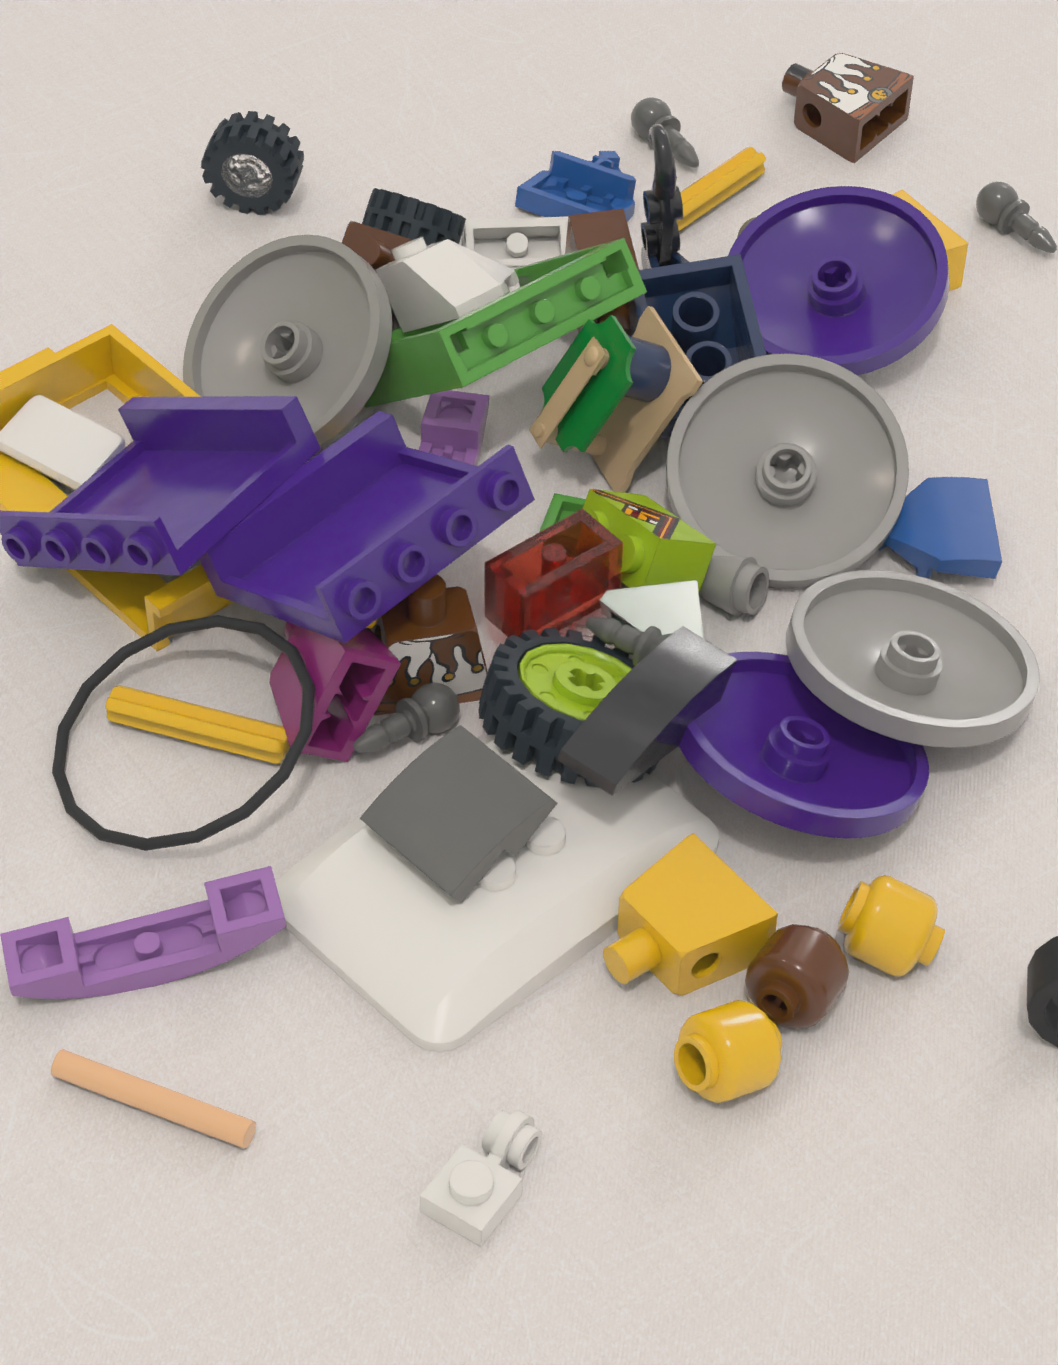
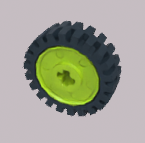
(544, 691)

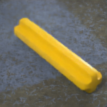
(720, 184)
(197, 724)

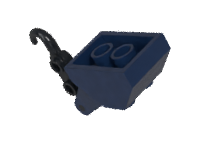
(699, 301)

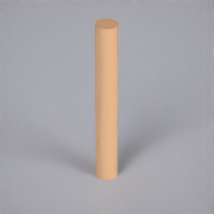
(153, 1098)

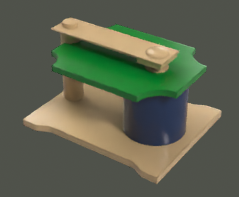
(615, 394)

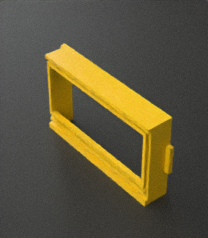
(68, 378)

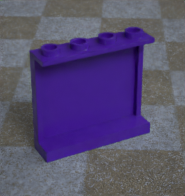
(172, 490)
(362, 529)

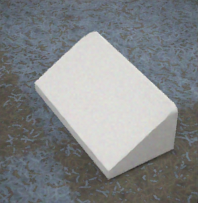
(516, 240)
(59, 441)

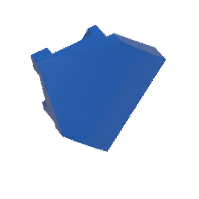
(578, 187)
(948, 528)

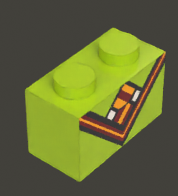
(655, 541)

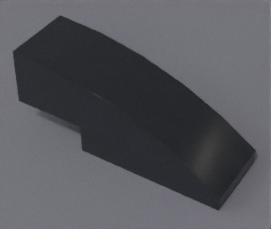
(648, 711)

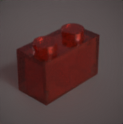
(552, 576)

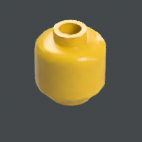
(890, 925)
(728, 1051)

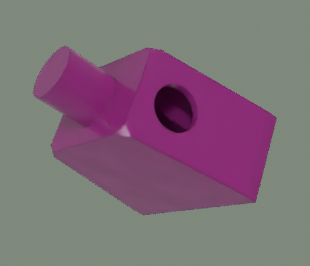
(347, 683)

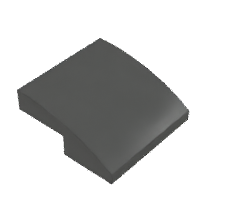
(458, 811)

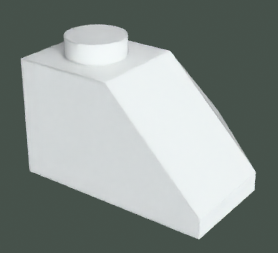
(441, 282)

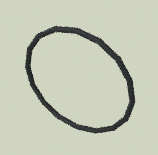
(227, 820)

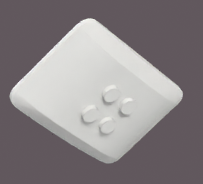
(457, 966)

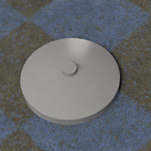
(294, 323)
(789, 467)
(912, 658)

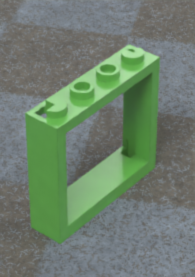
(551, 302)

